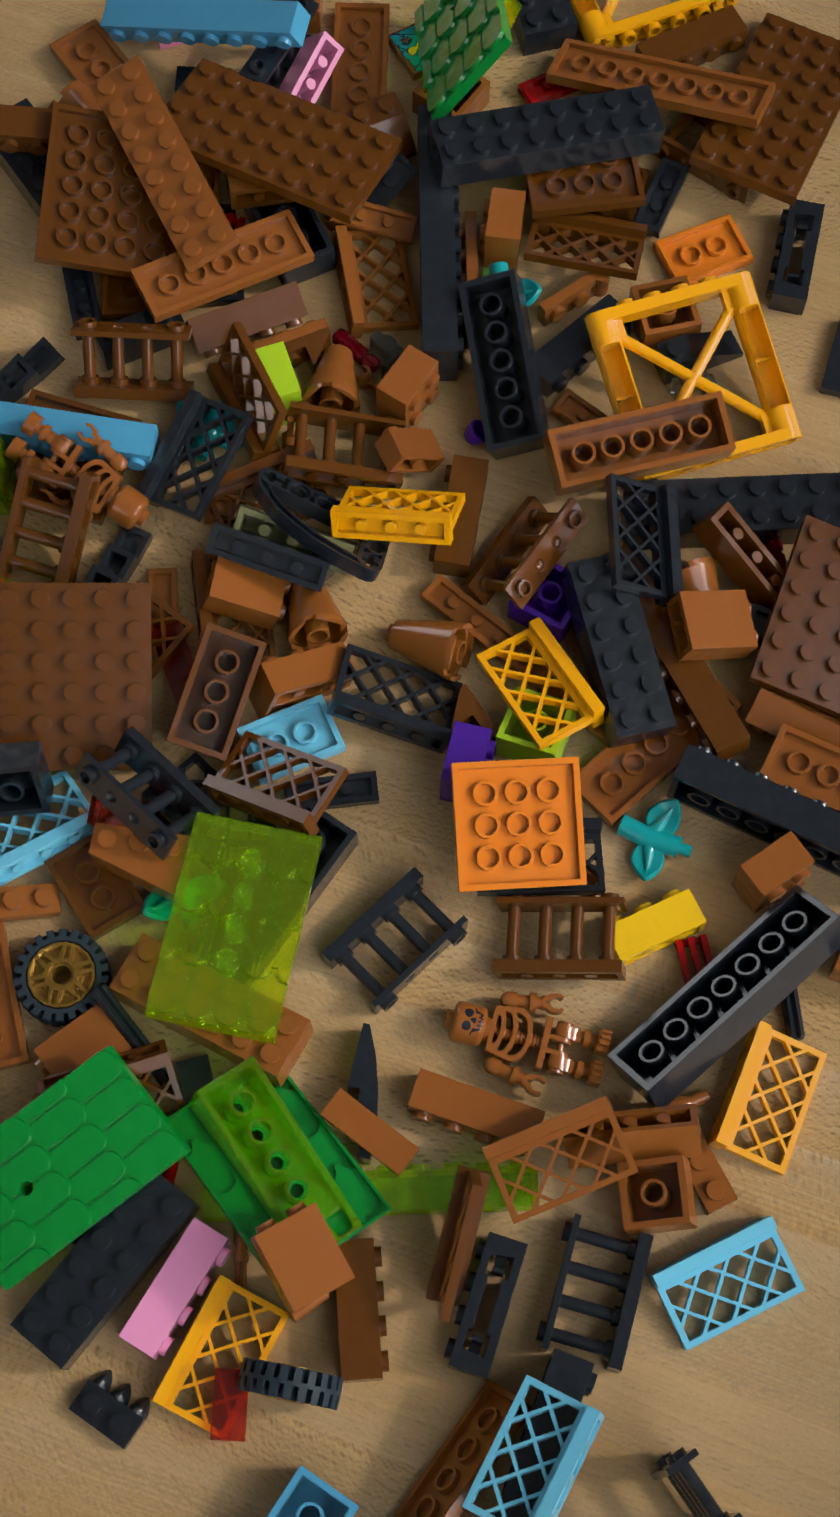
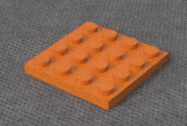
(518, 824)

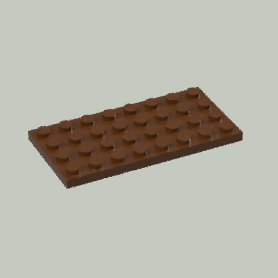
(796, 122)
(281, 140)

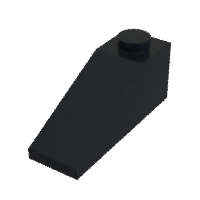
(687, 347)

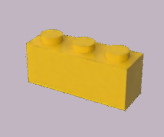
(657, 926)

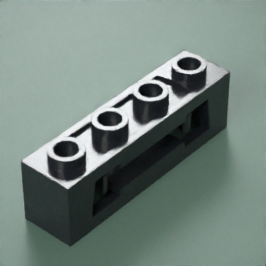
(787, 295)
(503, 1250)

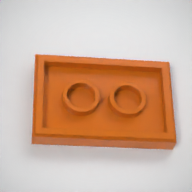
(704, 250)

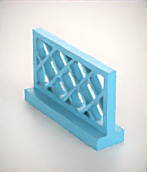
(46, 844)
(712, 1254)
(564, 1467)

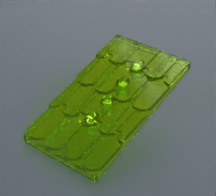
(234, 928)

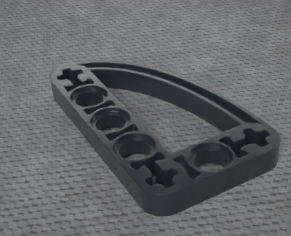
(277, 491)

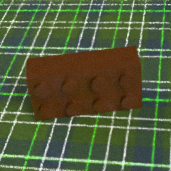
(215, 691)

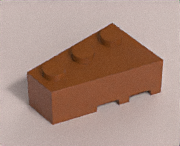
(297, 677)
(126, 856)

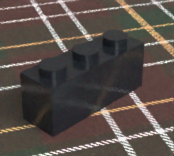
(132, 347)

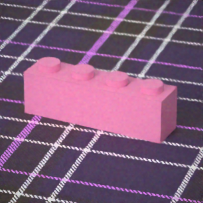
(312, 67)
(175, 1289)

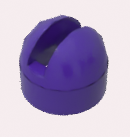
(474, 433)

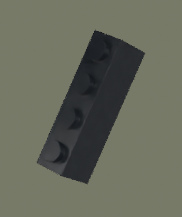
(569, 352)

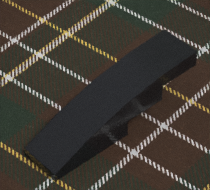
(28, 370)
(121, 557)
(364, 1079)

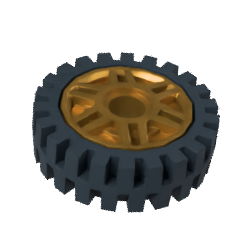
(48, 958)
(290, 1383)

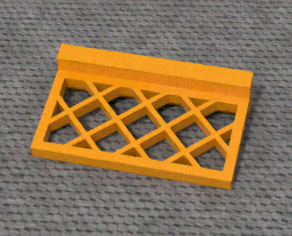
(385, 523)
(566, 677)
(740, 1089)
(199, 1333)

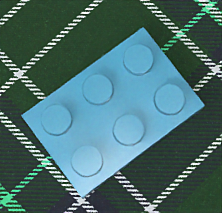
(299, 727)

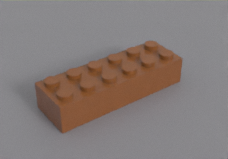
(639, 442)
(133, 986)

